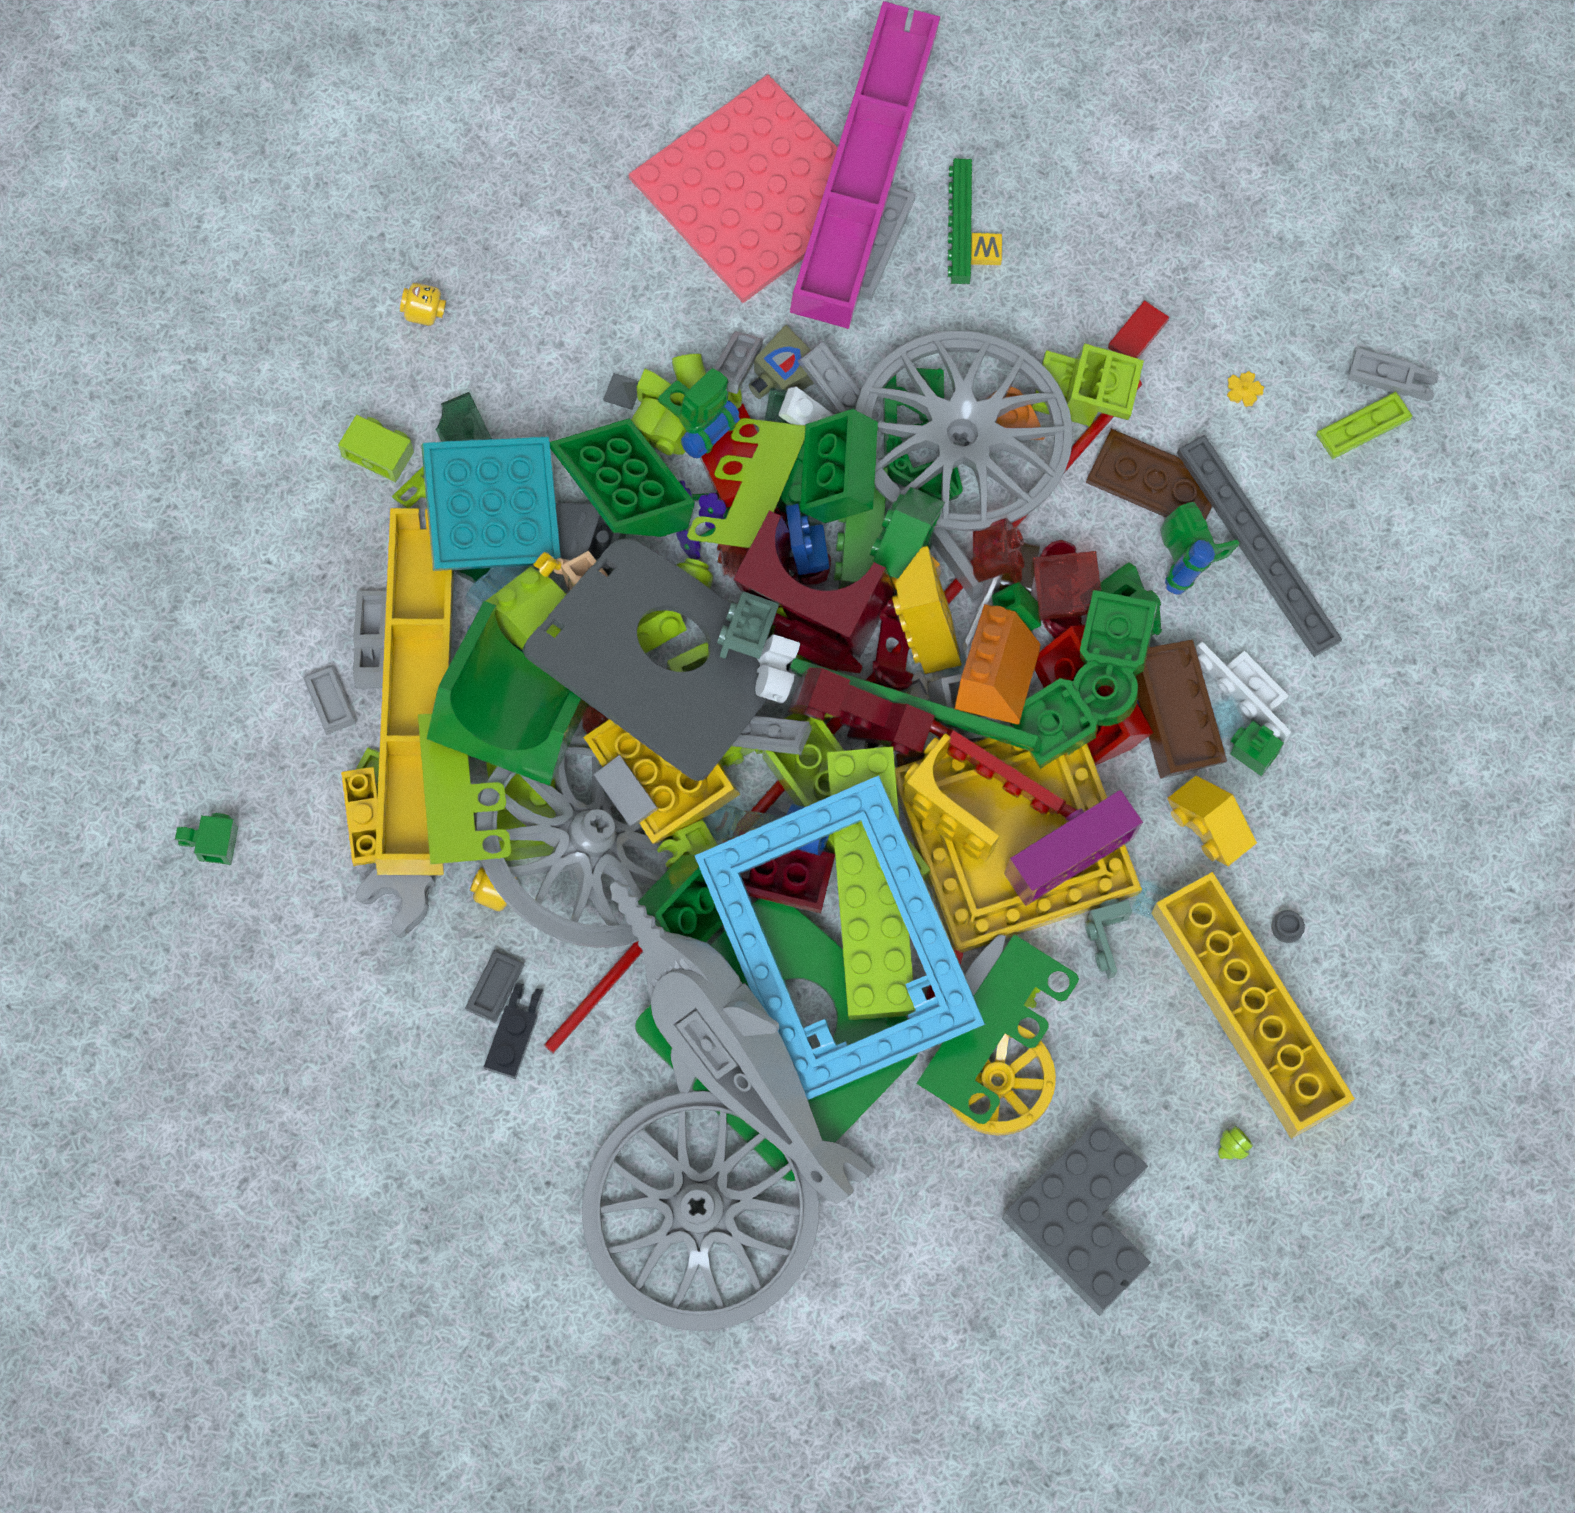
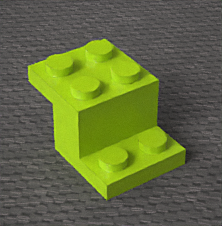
(1094, 383)

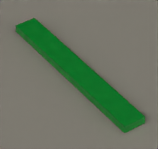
(942, 713)

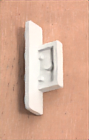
(1249, 686)

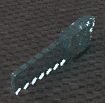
(735, 821)

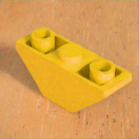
(360, 799)

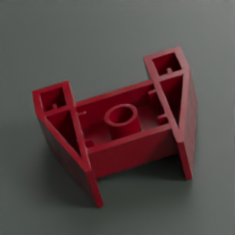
(867, 715)

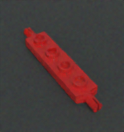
(990, 766)

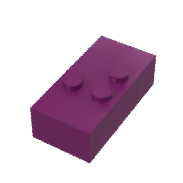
(1073, 847)

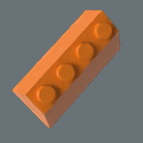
(998, 666)

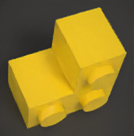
(1214, 818)

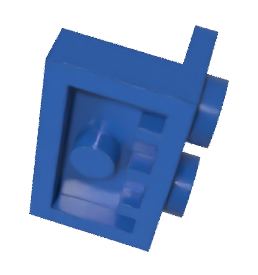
(807, 542)

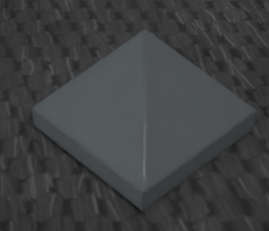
(622, 391)

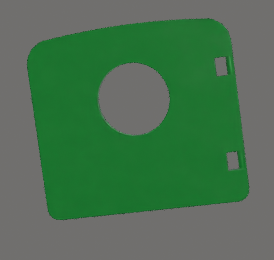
(809, 955)

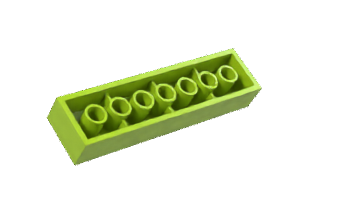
(871, 924)

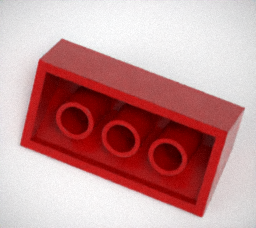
(1063, 661)

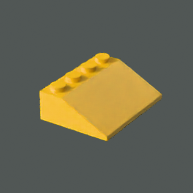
(677, 796)

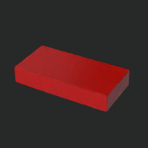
(1139, 331)

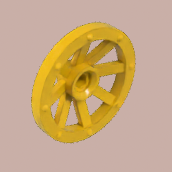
(1007, 1074)

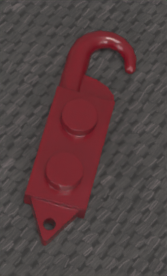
(817, 646)

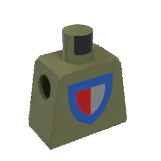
(779, 365)

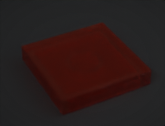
(1065, 584)

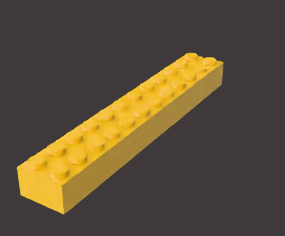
(413, 666)

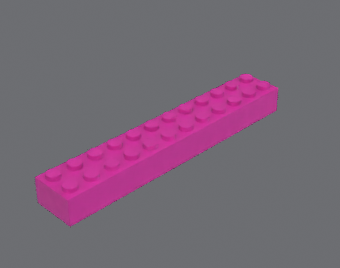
(864, 167)

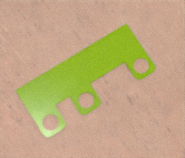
(761, 484)
(451, 804)

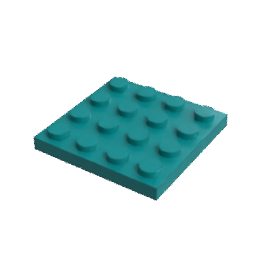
(490, 502)

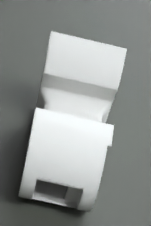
(773, 678)

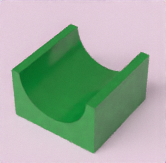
(503, 705)

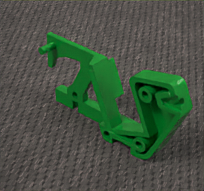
(901, 469)

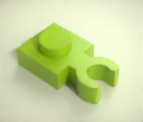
(688, 841)

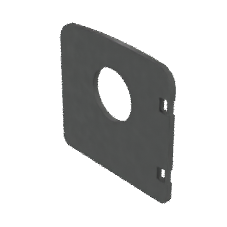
(598, 657)

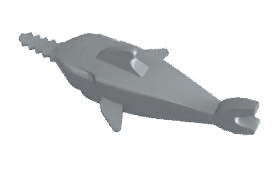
(733, 1048)

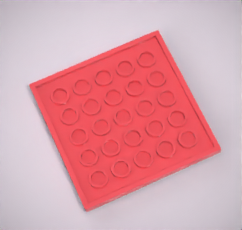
(744, 186)

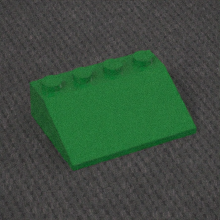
(625, 480)

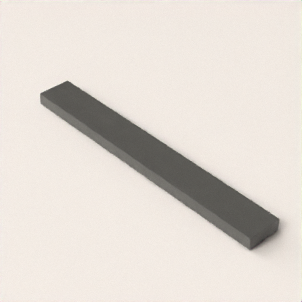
(1259, 546)

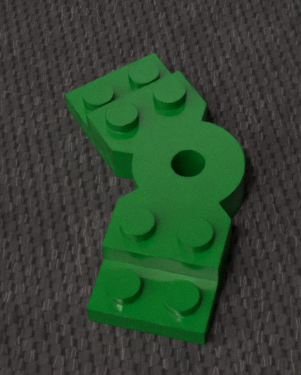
(1113, 654)

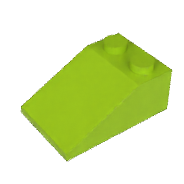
(526, 605)

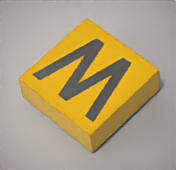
(986, 249)

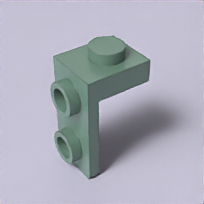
(1108, 914)

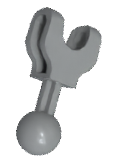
(410, 888)

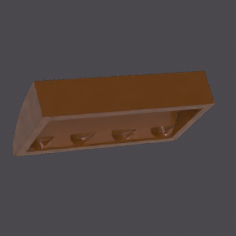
(1178, 710)

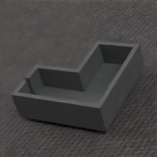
(1066, 1222)

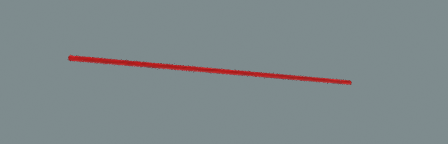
(774, 792)

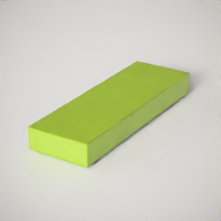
(1364, 425)

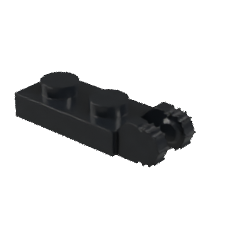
(513, 1034)

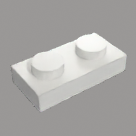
(801, 409)

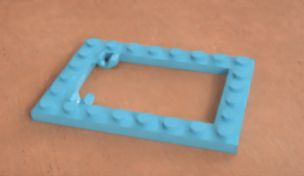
(935, 1019)

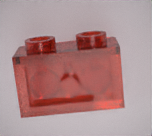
(998, 551)

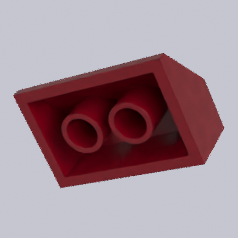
(792, 879)

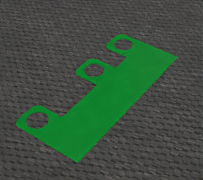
(1001, 1004)

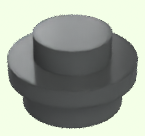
(1288, 926)

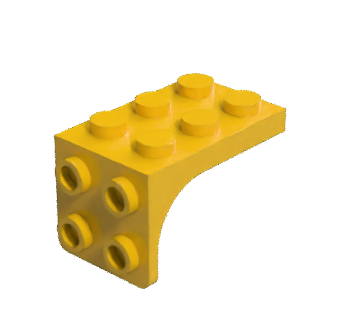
(951, 819)

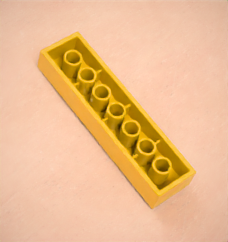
(1252, 1005)

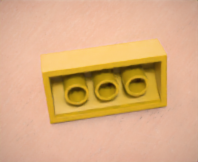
(926, 615)

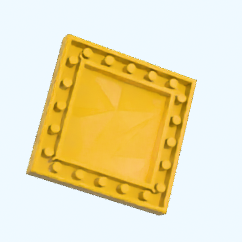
(975, 894)

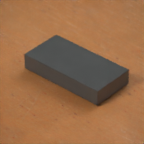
(494, 986)

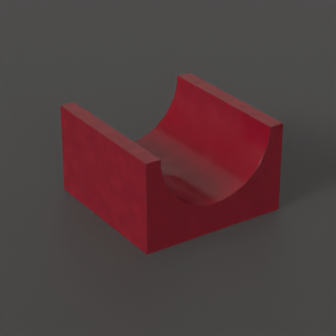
(841, 614)

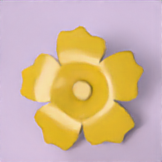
(1244, 389)

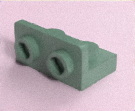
(749, 625)

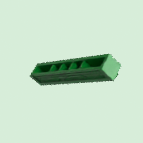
(960, 221)

